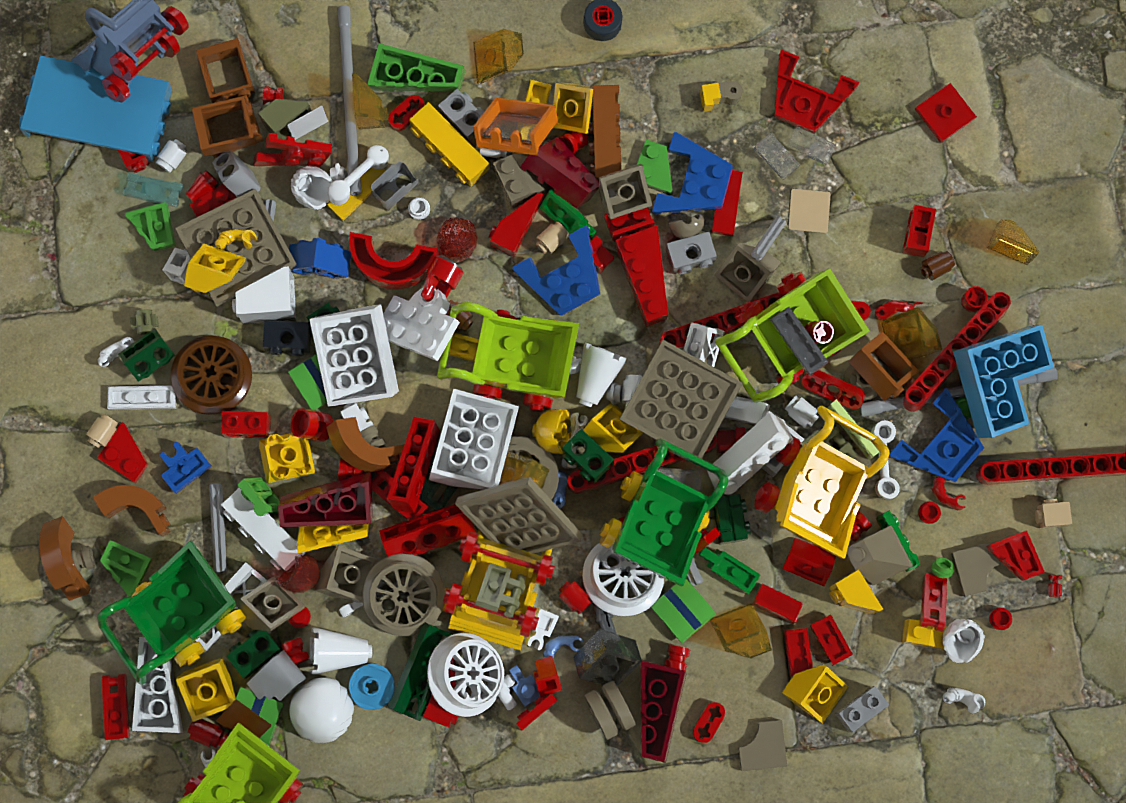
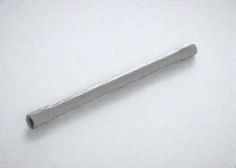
(344, 24)
(878, 407)

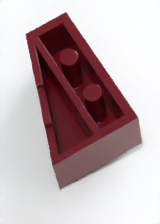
(563, 172)

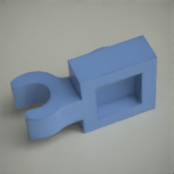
(526, 687)

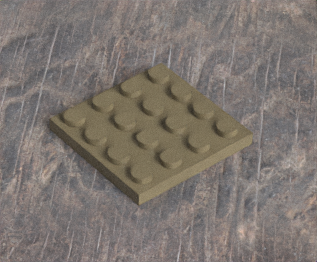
(243, 213)
(681, 400)
(519, 516)

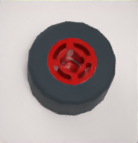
(602, 27)

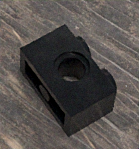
(276, 330)

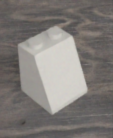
(267, 299)

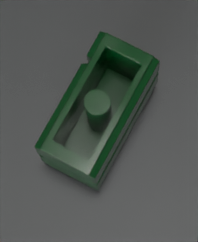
(730, 519)

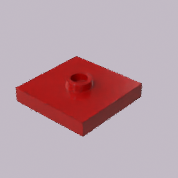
(945, 113)

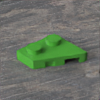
(154, 225)

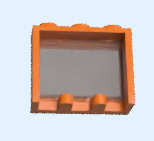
(515, 125)

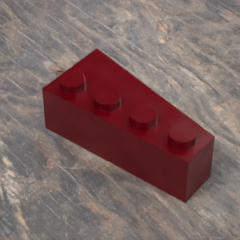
(333, 503)
(659, 708)

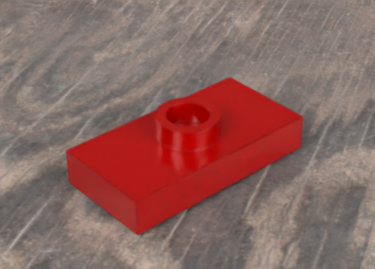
(798, 650)

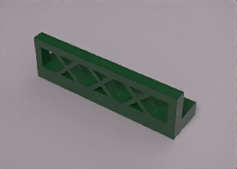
(415, 673)

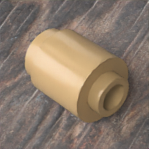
(551, 238)
(101, 431)

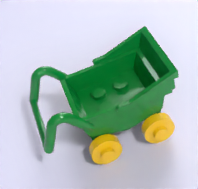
(663, 517)
(175, 611)

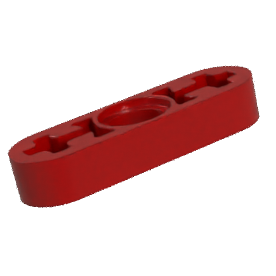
(845, 400)

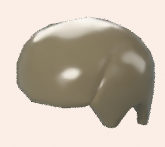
(688, 229)

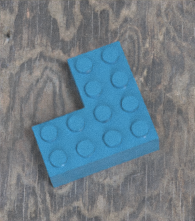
(992, 375)

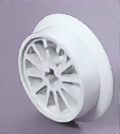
(608, 601)
(457, 700)

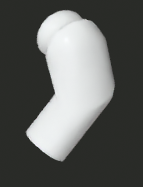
(504, 693)

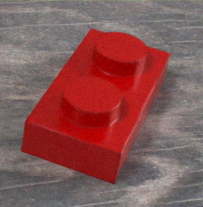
(831, 640)

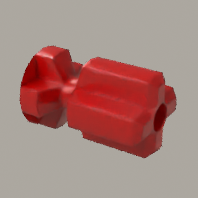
(1055, 588)

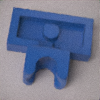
(183, 467)

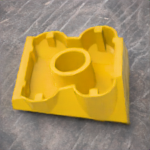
(285, 457)

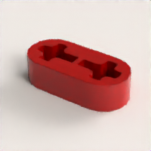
(402, 109)
(714, 725)

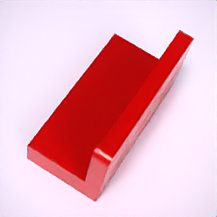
(809, 562)
(777, 603)

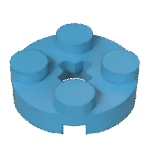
(365, 675)

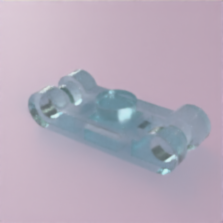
(152, 189)

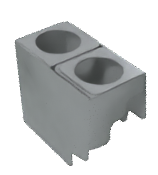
(392, 174)
(243, 178)
(276, 678)

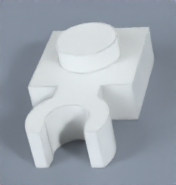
(544, 627)

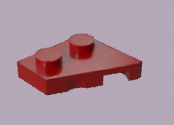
(124, 454)
(1018, 555)

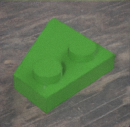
(656, 166)
(125, 566)

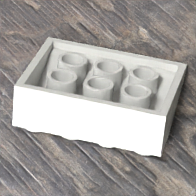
(354, 355)
(473, 441)

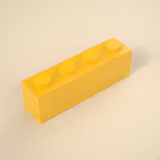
(449, 144)

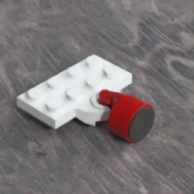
(422, 321)

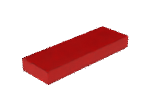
(725, 218)

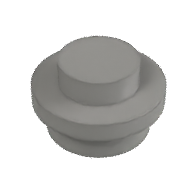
(614, 393)

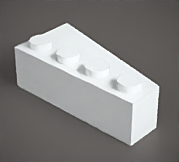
(156, 700)

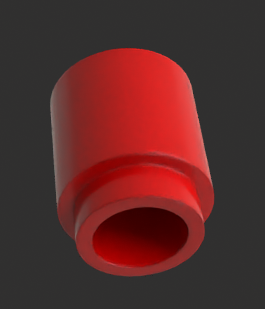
(574, 597)
(205, 733)

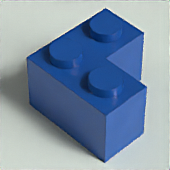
(320, 258)

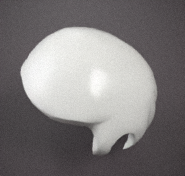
(321, 710)

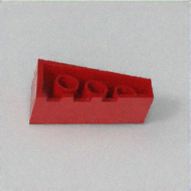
(644, 270)

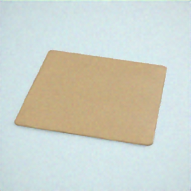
(809, 210)

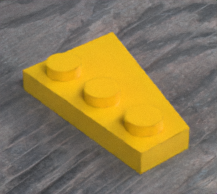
(323, 536)

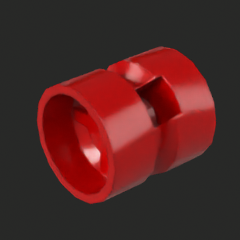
(310, 424)

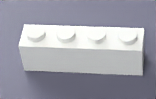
(752, 452)
(264, 529)

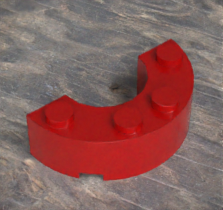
(386, 273)

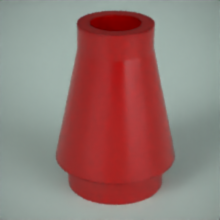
(202, 185)

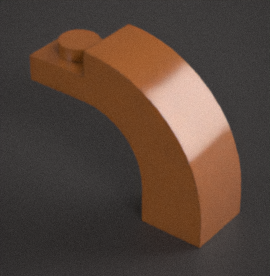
(356, 450)
(127, 496)
(57, 560)

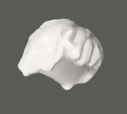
(311, 187)
(963, 640)

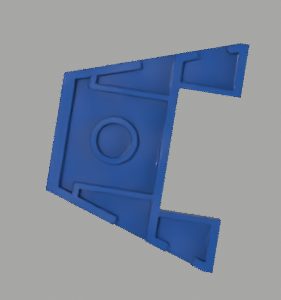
(704, 180)
(569, 284)
(950, 449)

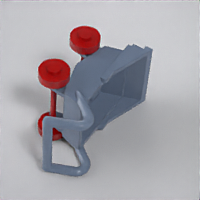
(125, 38)

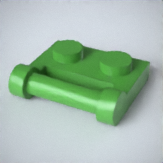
(257, 491)

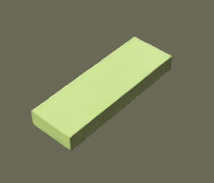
(864, 444)

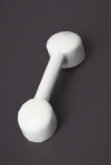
(340, 189)
(886, 487)

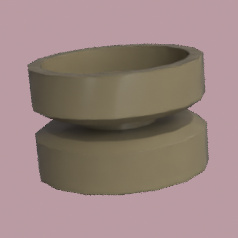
(609, 710)

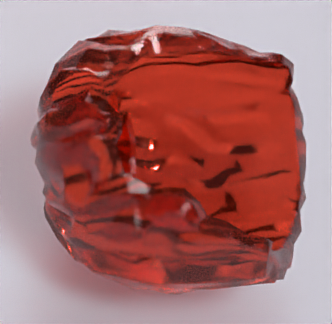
(457, 239)
(303, 575)

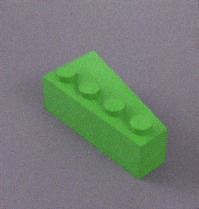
(409, 71)

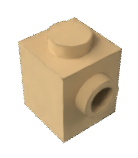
(1053, 514)

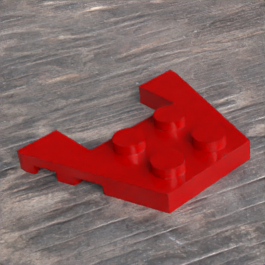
(805, 104)
(293, 153)

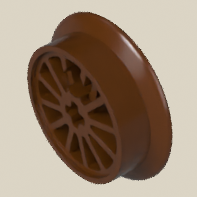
(235, 391)

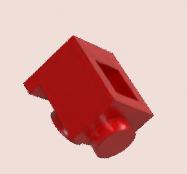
(546, 676)

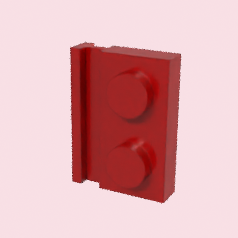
(527, 717)

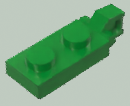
(564, 213)
(888, 519)
(730, 569)

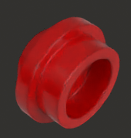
(929, 512)
(1000, 618)
(301, 619)

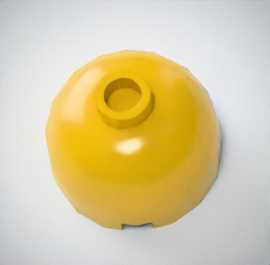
(552, 430)

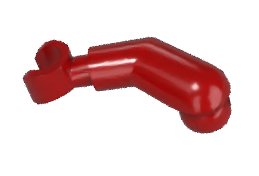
(892, 307)

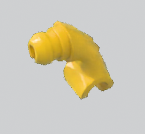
(229, 236)

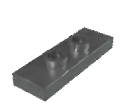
(799, 341)

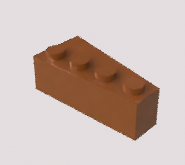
(605, 131)

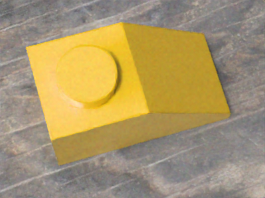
(921, 636)

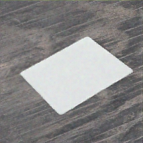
(308, 122)

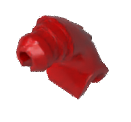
(940, 492)

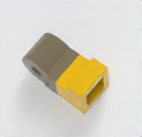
(720, 93)

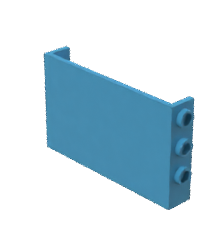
(75, 107)

